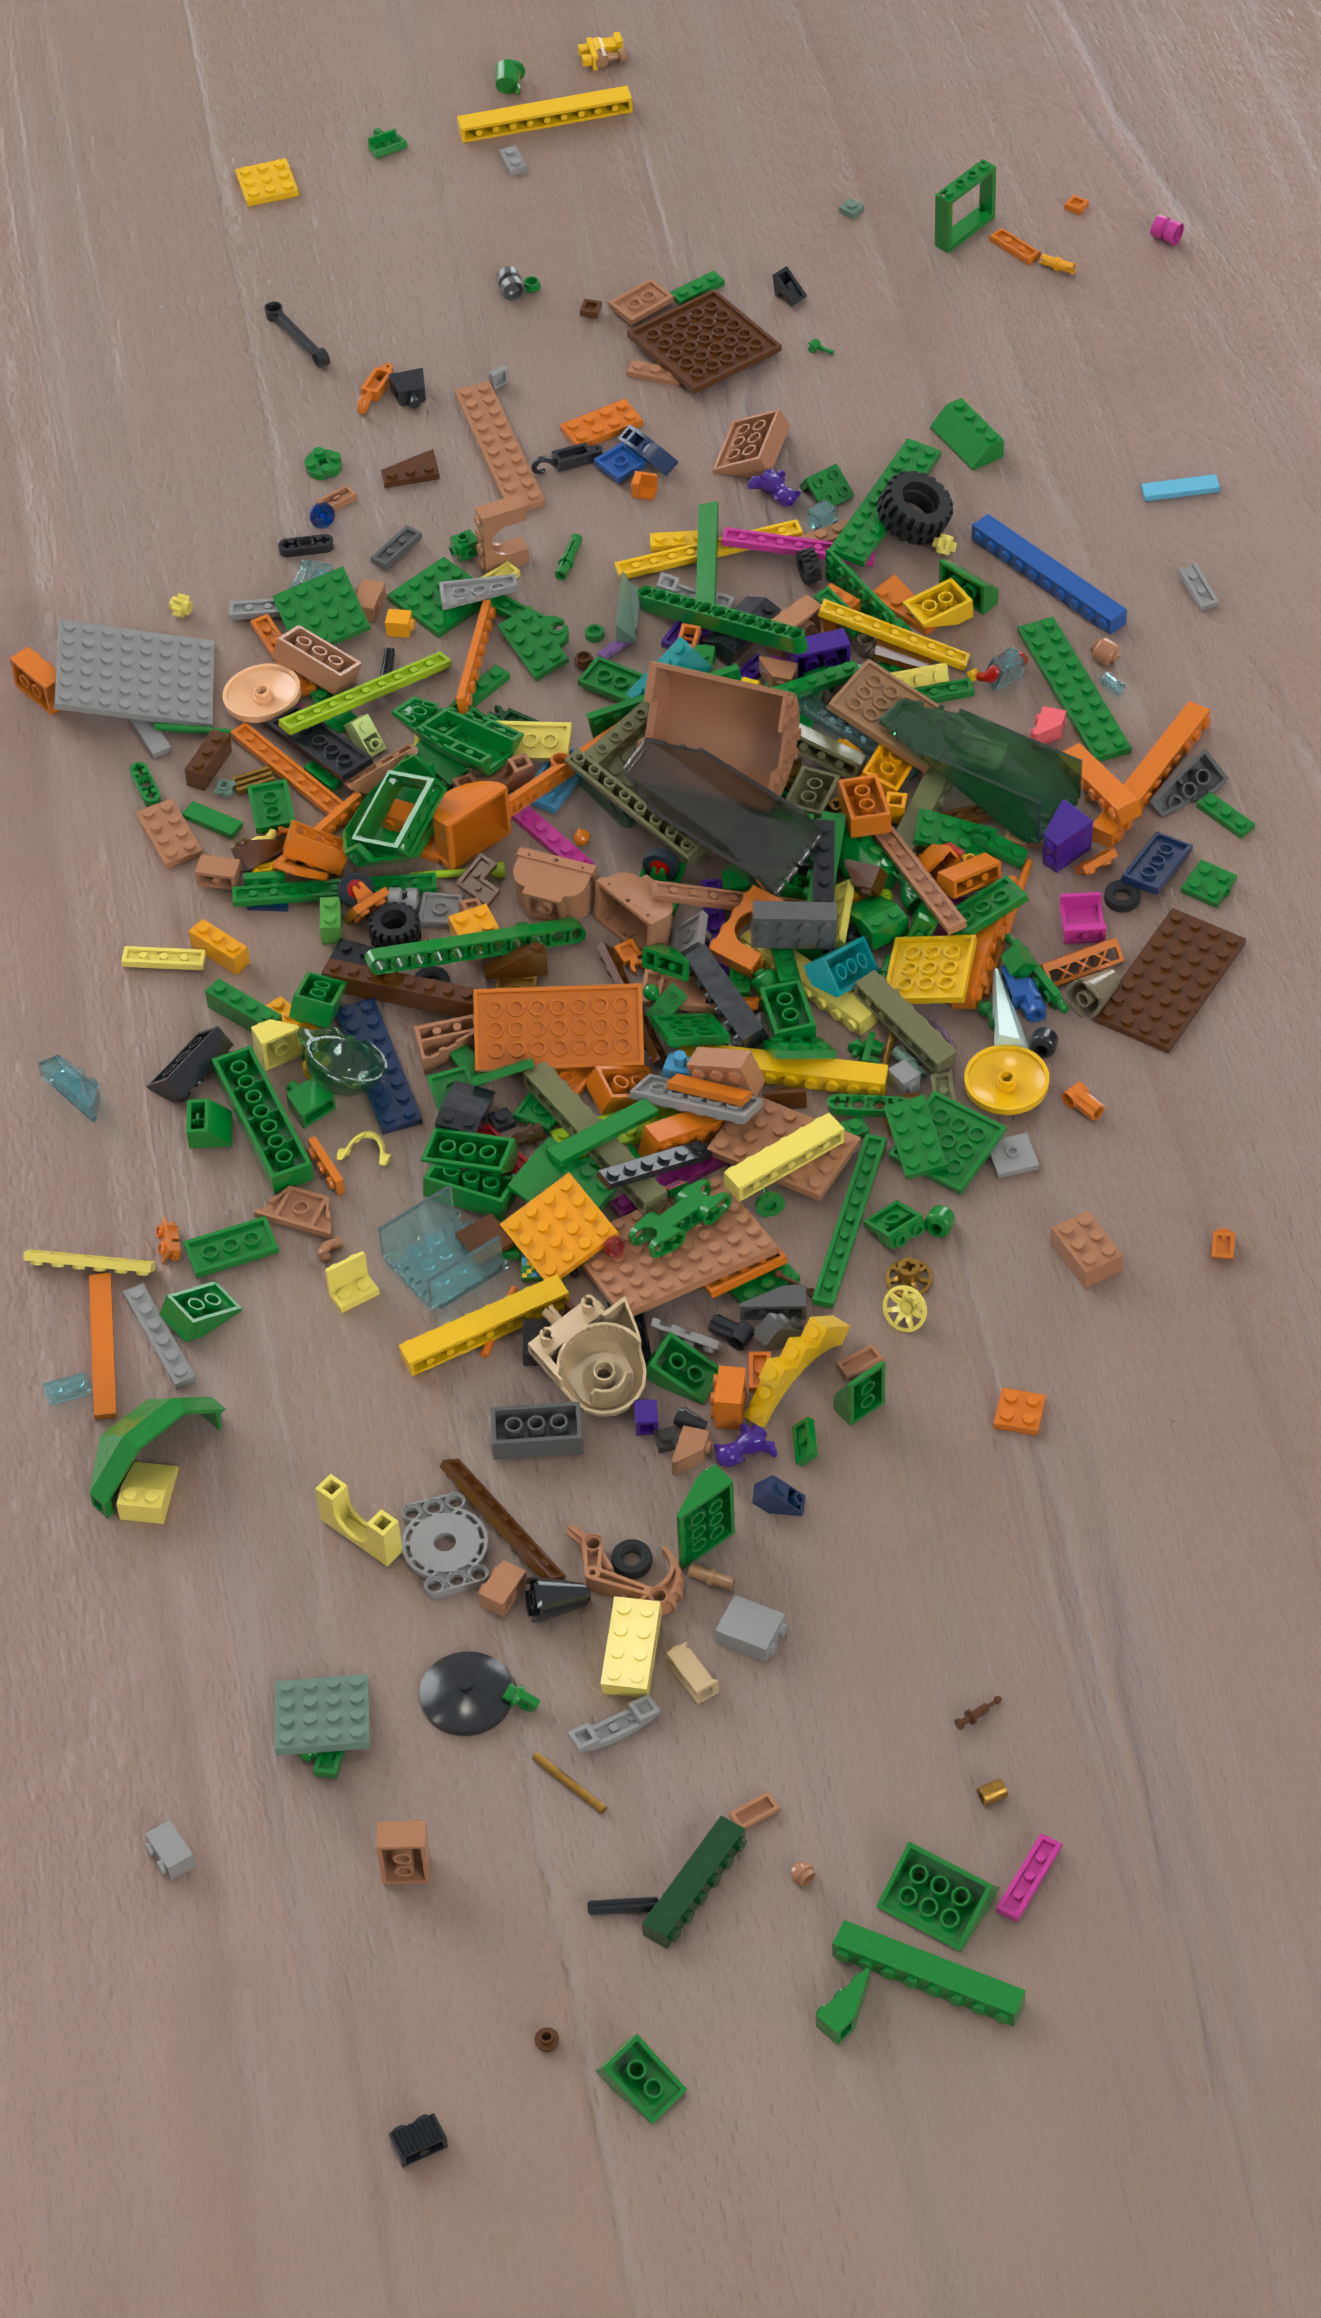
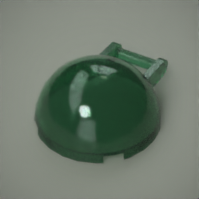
(341, 1063)

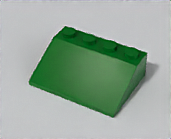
(542, 1172)
(705, 1515)
(936, 1896)

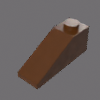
(256, 851)
(521, 962)

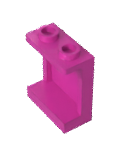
(1082, 918)

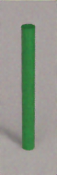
(188, 728)

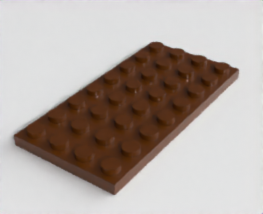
(1170, 980)

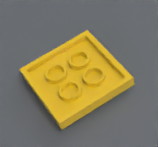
(266, 182)

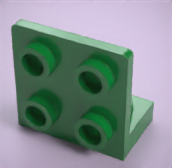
(828, 485)

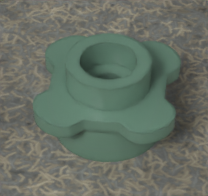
(224, 788)

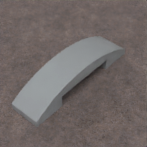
(671, 584)
(616, 1727)

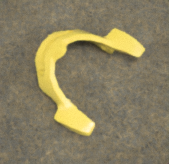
(384, 1158)

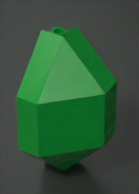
(357, 852)
(128, 1436)

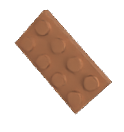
(169, 833)

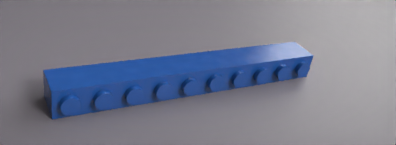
(1049, 574)

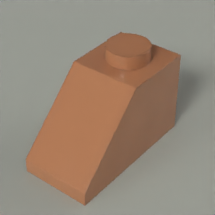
(777, 671)
(691, 1449)

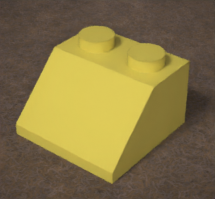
(276, 1043)

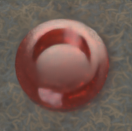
(614, 1246)

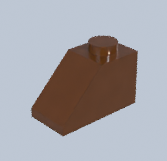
(866, 877)

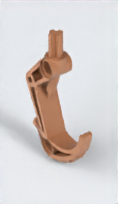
(611, 1584)

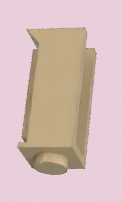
(691, 1673)

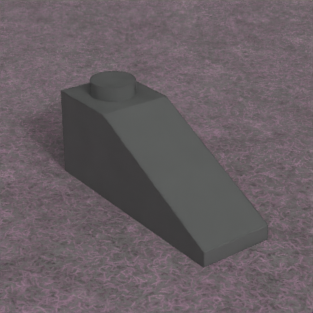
(785, 1300)

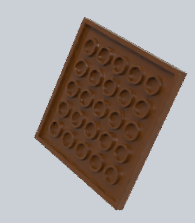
(704, 341)

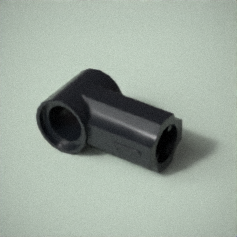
(736, 1333)

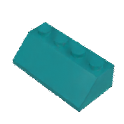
(680, 655)
(841, 967)

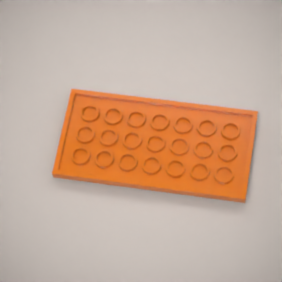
(559, 1026)

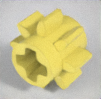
(944, 544)
(180, 605)

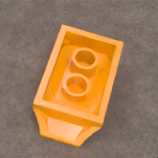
(890, 769)

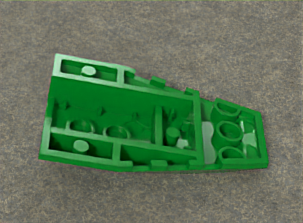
(465, 739)

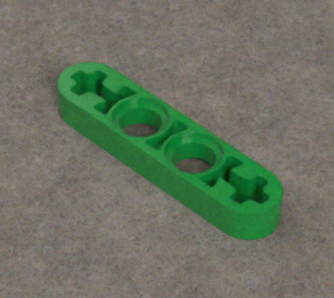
(866, 1111)

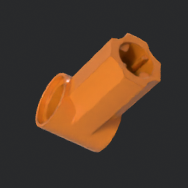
(1080, 1098)

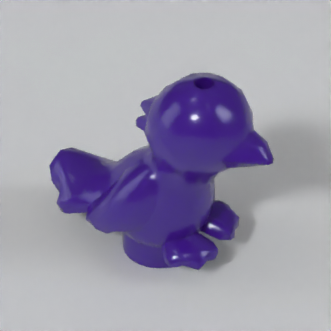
(773, 484)
(749, 1442)

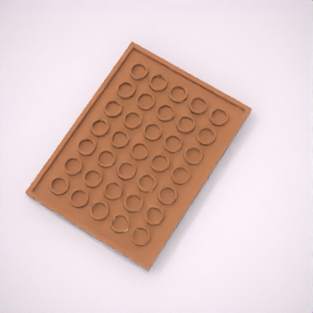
(703, 1258)

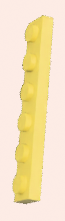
(99, 1263)

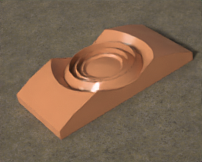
(696, 999)

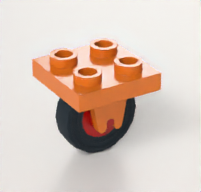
(357, 893)

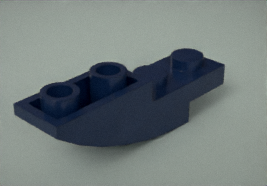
(648, 449)

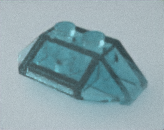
(72, 1084)

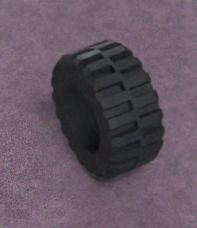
(922, 492)

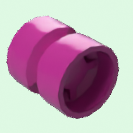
(1166, 229)

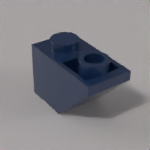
(778, 1497)

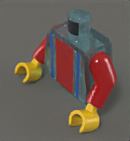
(1001, 669)

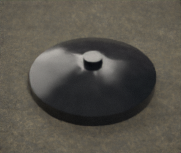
(465, 1693)

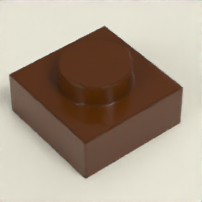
(591, 308)

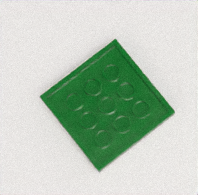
(423, 598)
(324, 607)
(964, 1138)

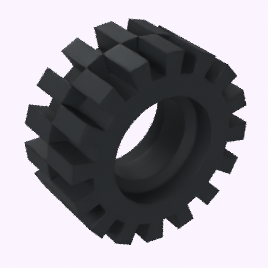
(808, 565)

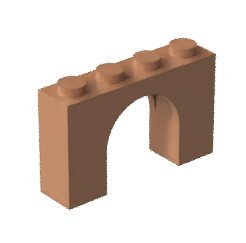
(489, 521)

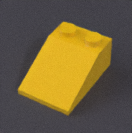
(941, 605)

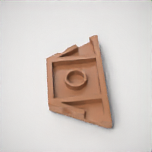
(300, 1211)

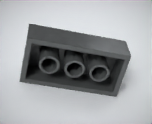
(793, 925)
(536, 1430)

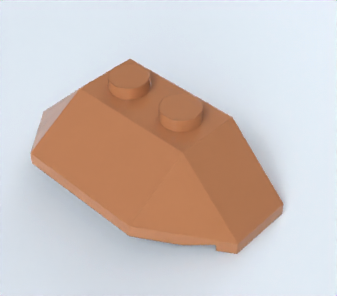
(371, 776)

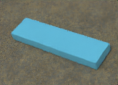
(1180, 487)

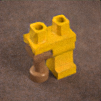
(600, 51)

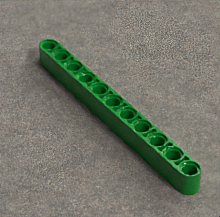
(723, 619)
(466, 942)

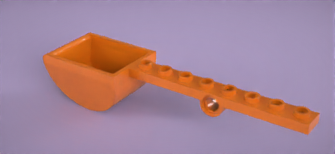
(480, 812)

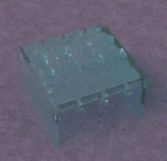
(430, 1258)

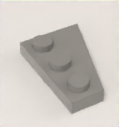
(708, 1344)

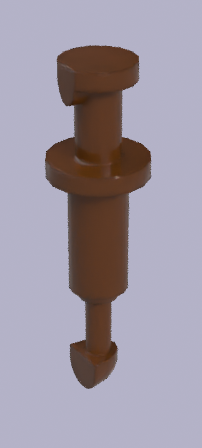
(972, 1715)

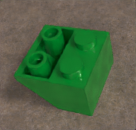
(208, 1124)

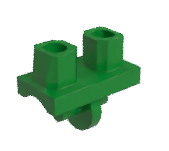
(864, 1049)

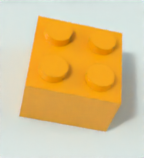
(472, 921)

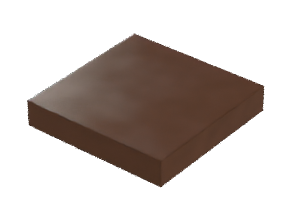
(482, 1232)

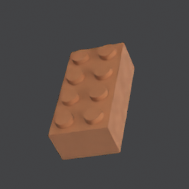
(316, 660)

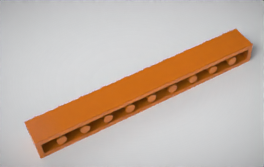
(1156, 768)

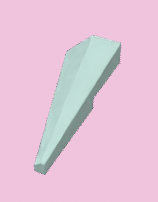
(1007, 1024)

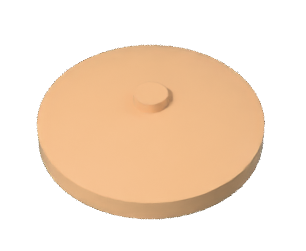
(261, 692)

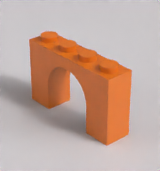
(728, 948)

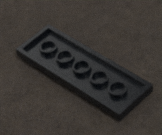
(324, 747)

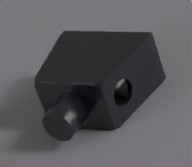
(408, 387)

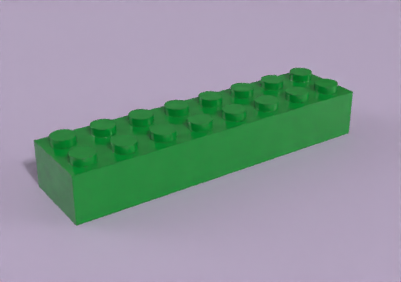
(262, 1119)

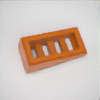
(692, 630)

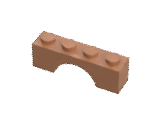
(514, 774)

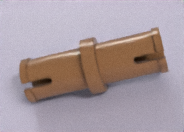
(711, 1577)

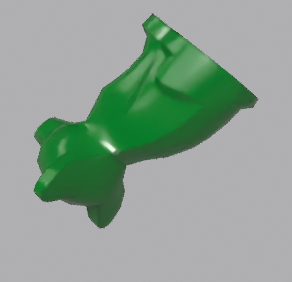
(908, 896)

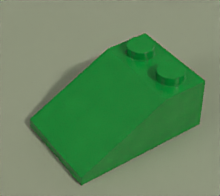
(878, 920)
(198, 1310)
(681, 1369)
(861, 1395)
(641, 2079)

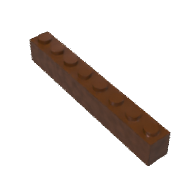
(403, 989)

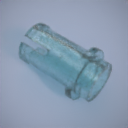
(1111, 682)

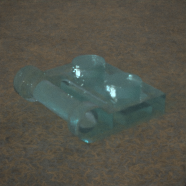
(316, 569)

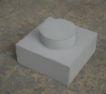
(499, 377)

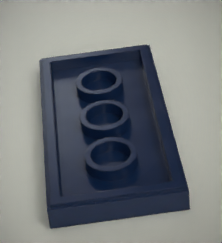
(1156, 863)

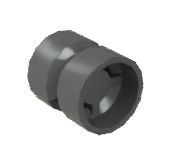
(510, 283)

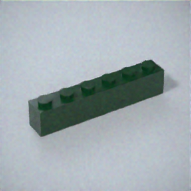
(694, 1882)

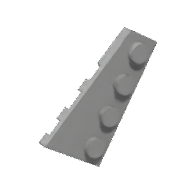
(467, 591)

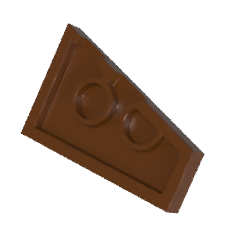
(411, 471)

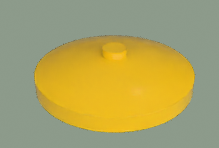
(1006, 1079)

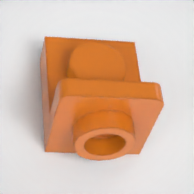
(1223, 1244)

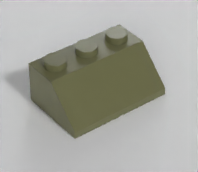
(813, 790)

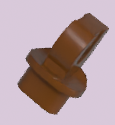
(533, 1133)

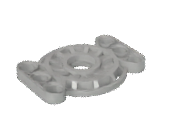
(443, 1566)

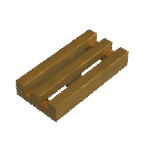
(252, 778)

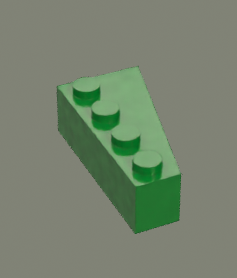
(471, 1189)

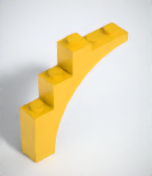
(780, 1372)

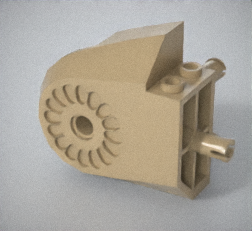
(589, 1345)

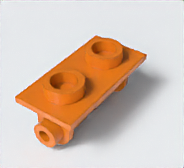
(167, 1233)

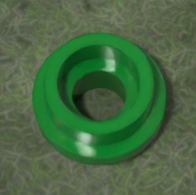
(532, 284)

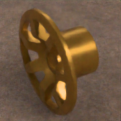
(909, 1273)

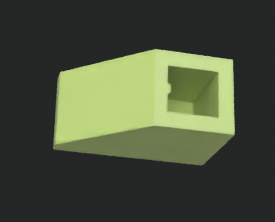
(365, 735)

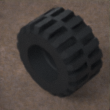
(394, 925)

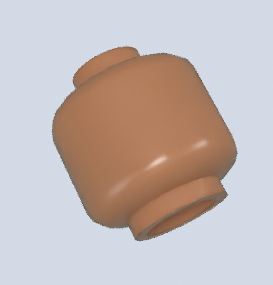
(1105, 651)

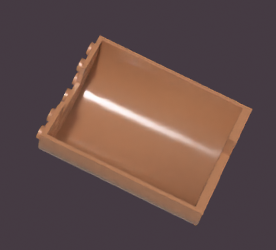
(730, 718)

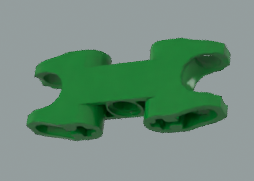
(670, 1227)

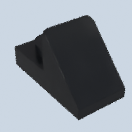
(786, 283)

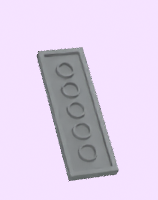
(656, 1092)

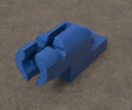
(1024, 996)

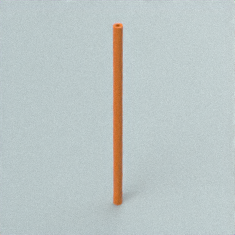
(1022, 880)

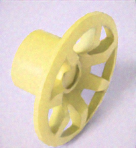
(907, 1307)

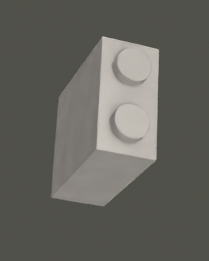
(751, 1628)

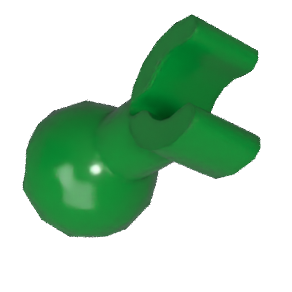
(985, 1009)

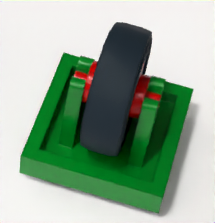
(663, 866)

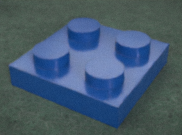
(620, 462)

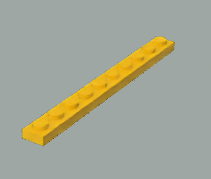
(688, 554)

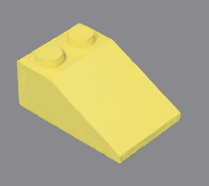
(147, 1492)

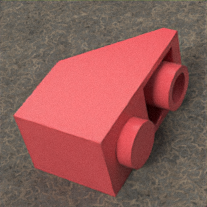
(1049, 725)

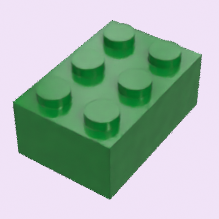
(317, 1000)
(787, 1010)

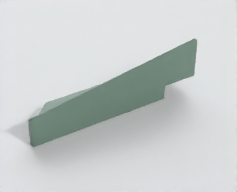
(627, 611)

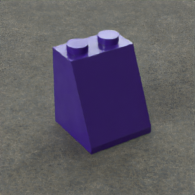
(1066, 837)

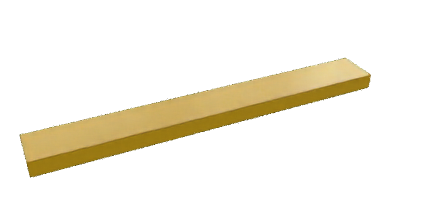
(894, 634)

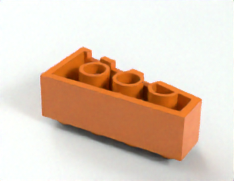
(677, 1131)

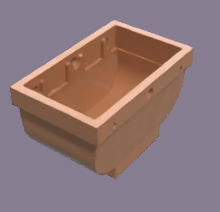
(554, 888)
(627, 909)

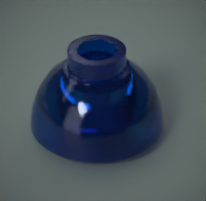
(322, 515)

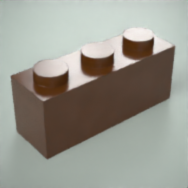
(208, 760)

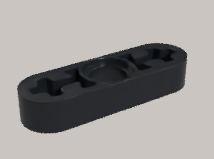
(312, 549)

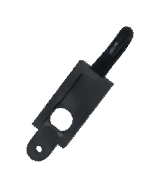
(568, 457)

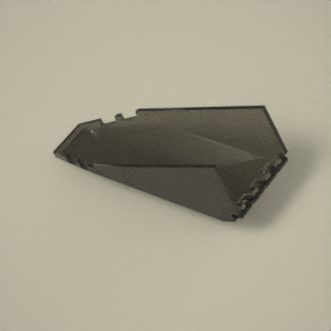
(723, 812)

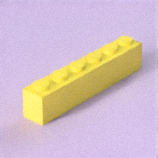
(783, 1157)

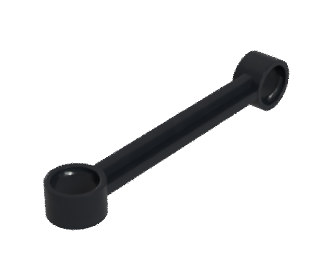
(319, 355)

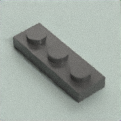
(396, 547)

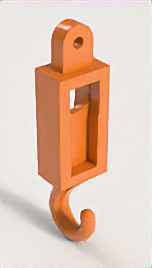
(374, 389)

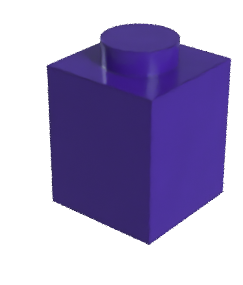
(646, 1417)

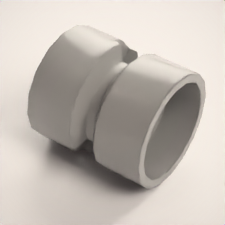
(409, 896)

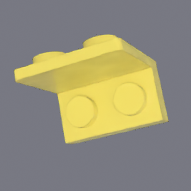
(350, 1283)

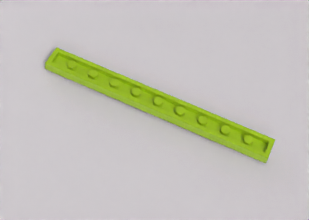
(364, 693)

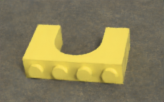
(377, 1537)

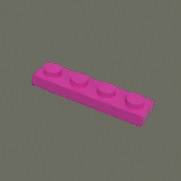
(1029, 1878)

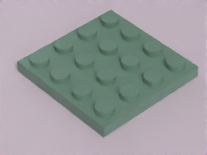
(322, 1714)

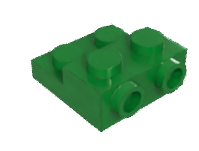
(895, 1224)

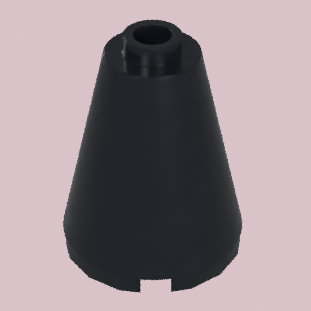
(554, 1597)

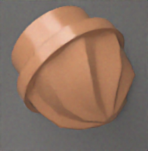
(803, 1873)

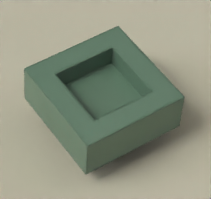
(851, 209)

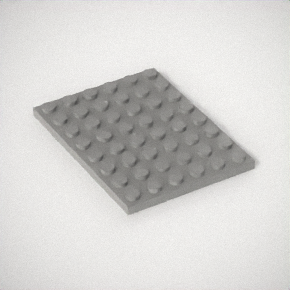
(134, 674)

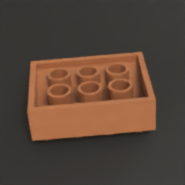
(752, 444)

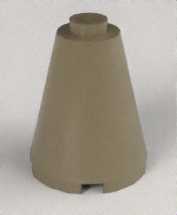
(1092, 992)

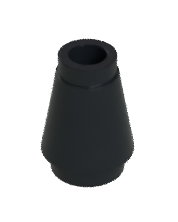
(688, 1418)

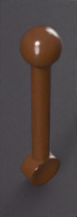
(779, 1274)

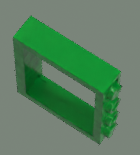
(948, 236)
(416, 822)

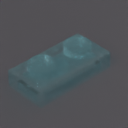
(67, 1388)

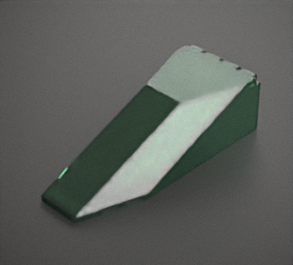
(994, 766)

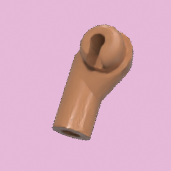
(327, 1246)

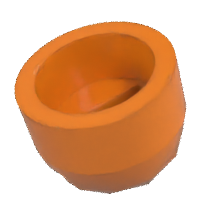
(581, 837)

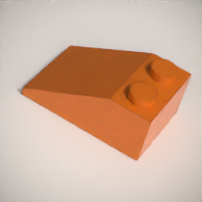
(612, 1086)

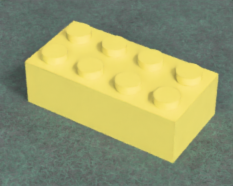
(631, 1647)

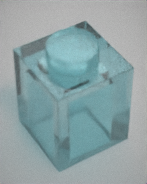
(822, 515)

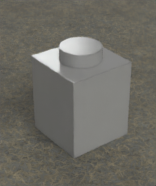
(903, 1078)

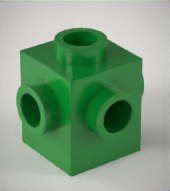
(463, 545)

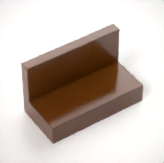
(789, 1097)

